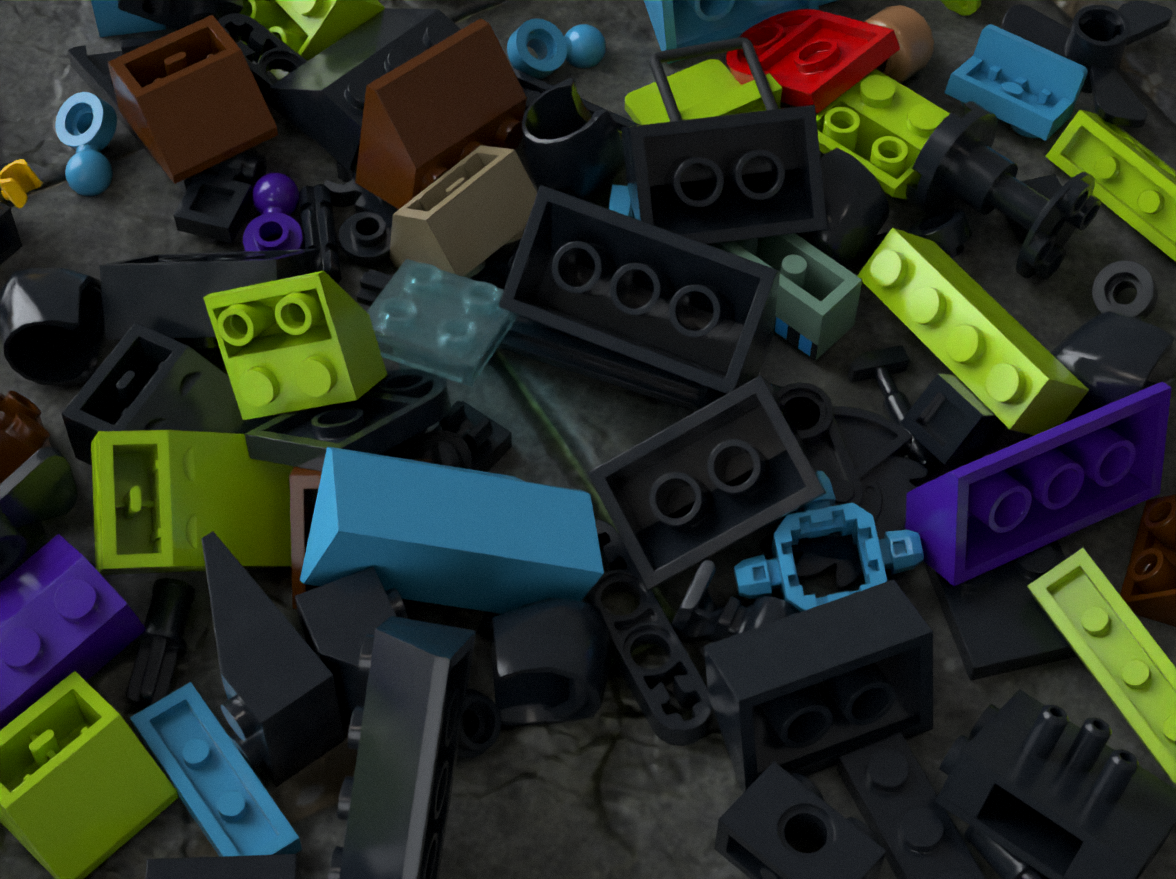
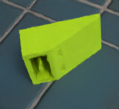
(176, 486)

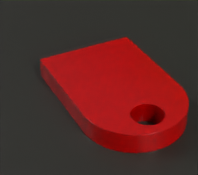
(814, 54)

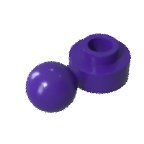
(275, 199)

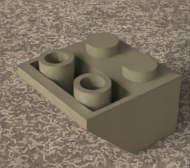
(465, 213)

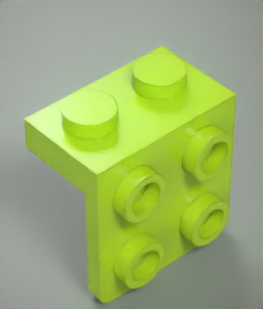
(699, 93)

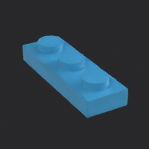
(213, 777)

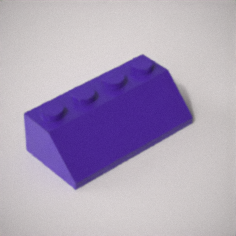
(1042, 487)
(57, 621)

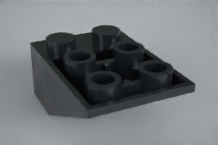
(153, 386)

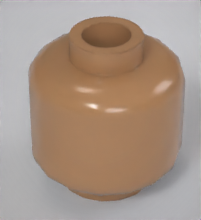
(913, 38)

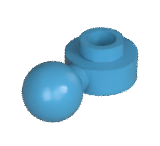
(581, 47)
(87, 126)

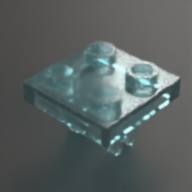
(439, 322)

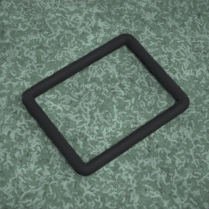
(706, 49)

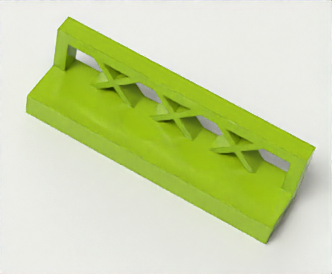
(1125, 174)
(1114, 651)

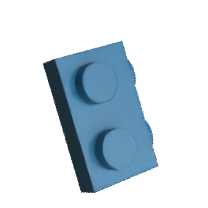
(1019, 83)

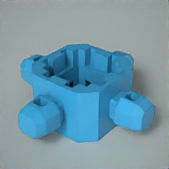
(897, 551)

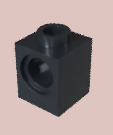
(952, 422)

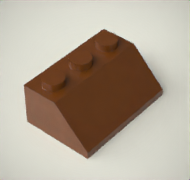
(437, 113)

